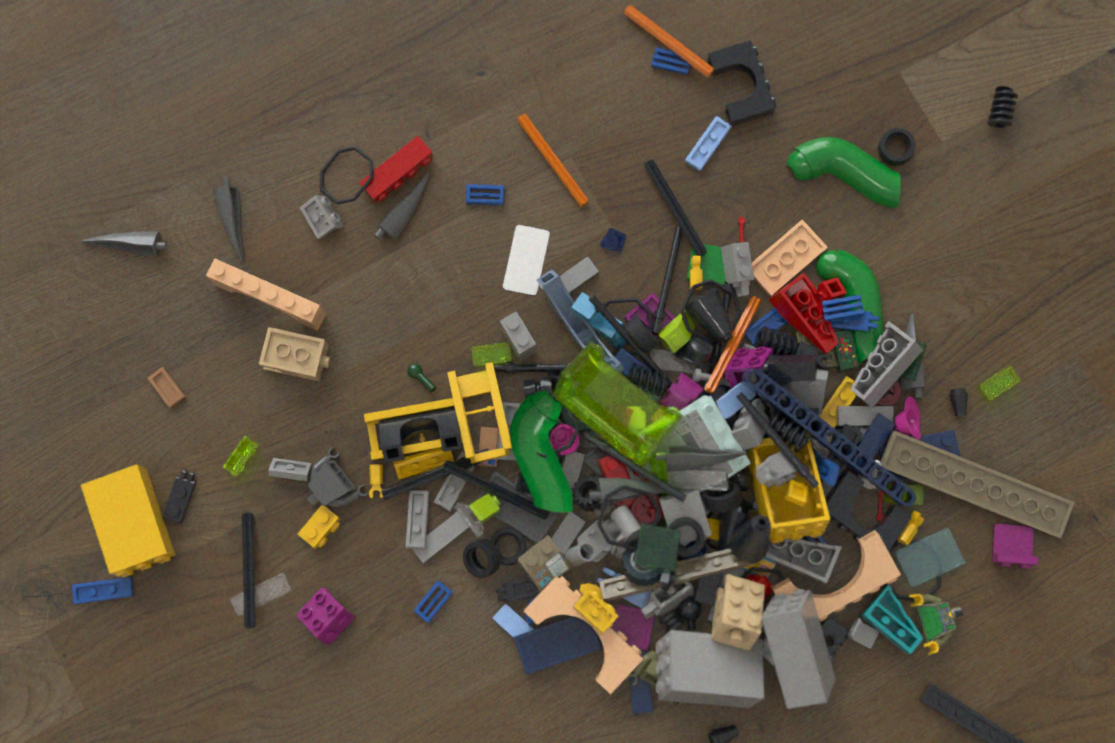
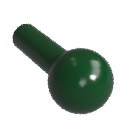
(415, 371)

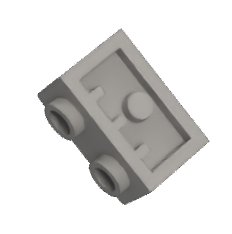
(321, 216)

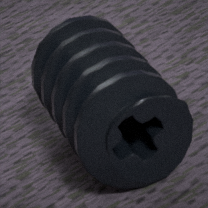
(1002, 107)
(776, 340)
(647, 379)
(789, 433)

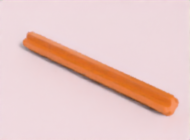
(669, 41)
(553, 160)
(732, 345)

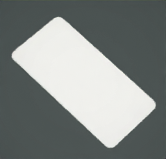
(526, 259)

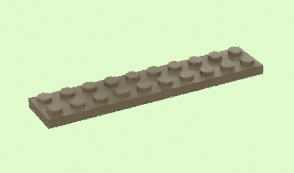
(976, 484)

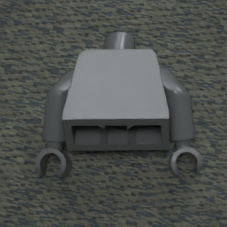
(331, 484)

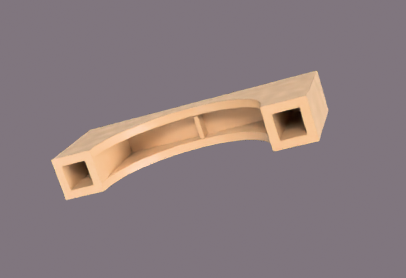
(238, 281)
(874, 570)
(619, 656)

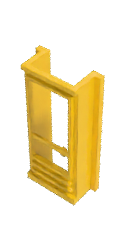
(471, 386)
(374, 418)

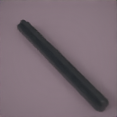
(675, 208)
(424, 478)
(494, 489)
(248, 571)

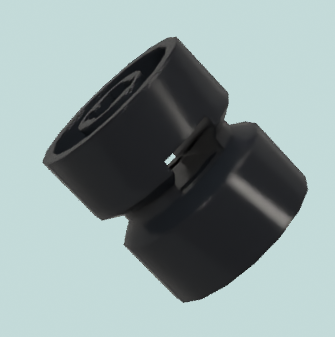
(532, 387)

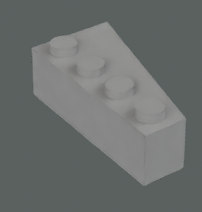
(885, 365)
(807, 392)
(805, 557)

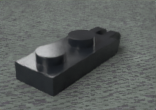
(179, 497)
(518, 590)

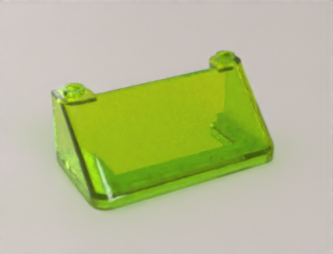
(615, 406)

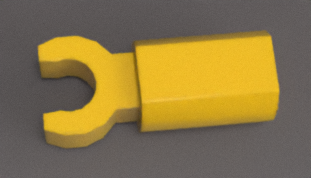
(695, 272)
(376, 478)
(911, 528)

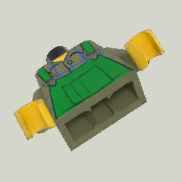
(935, 620)

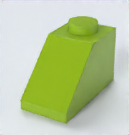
(674, 334)
(485, 508)

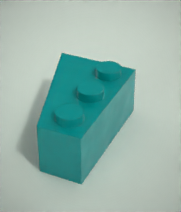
(891, 620)

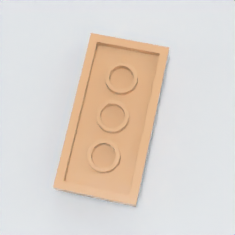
(787, 258)

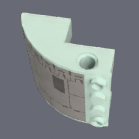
(706, 429)

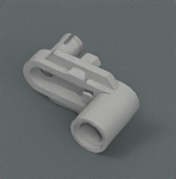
(628, 528)
(592, 544)

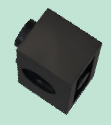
(836, 632)

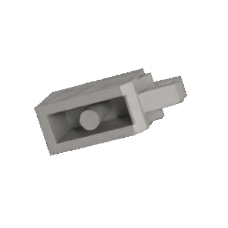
(738, 267)
(747, 430)
(775, 470)
(664, 601)

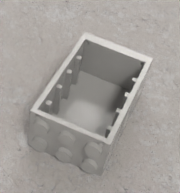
(798, 649)
(707, 671)

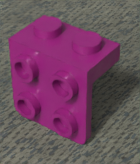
(744, 360)
(1013, 546)
(325, 616)

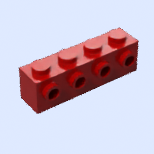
(397, 169)

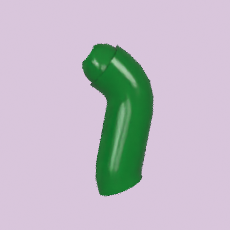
(849, 165)
(857, 280)
(530, 435)

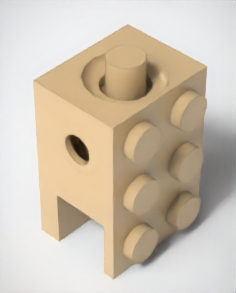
(294, 354)
(738, 612)

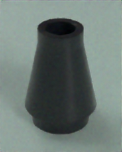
(959, 401)
(723, 735)

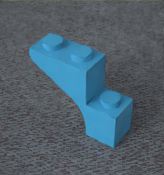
(585, 310)

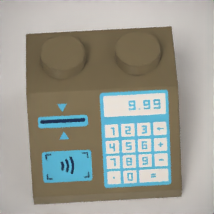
(543, 563)

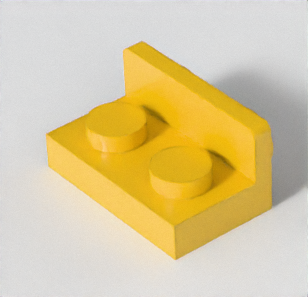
(319, 527)
(595, 611)

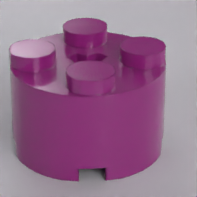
(682, 394)

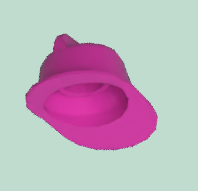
(909, 420)

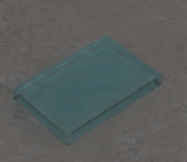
(929, 557)

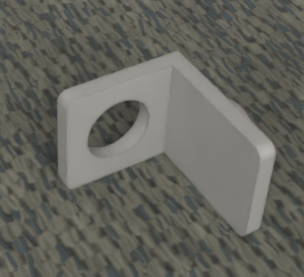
(862, 633)

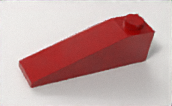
(802, 309)

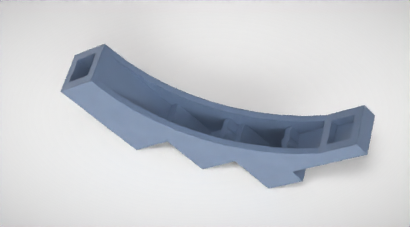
(579, 329)

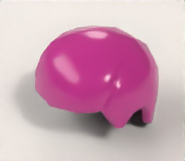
(561, 436)

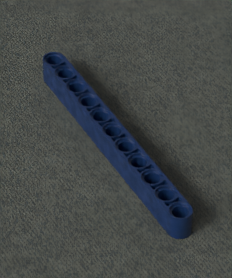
(837, 441)

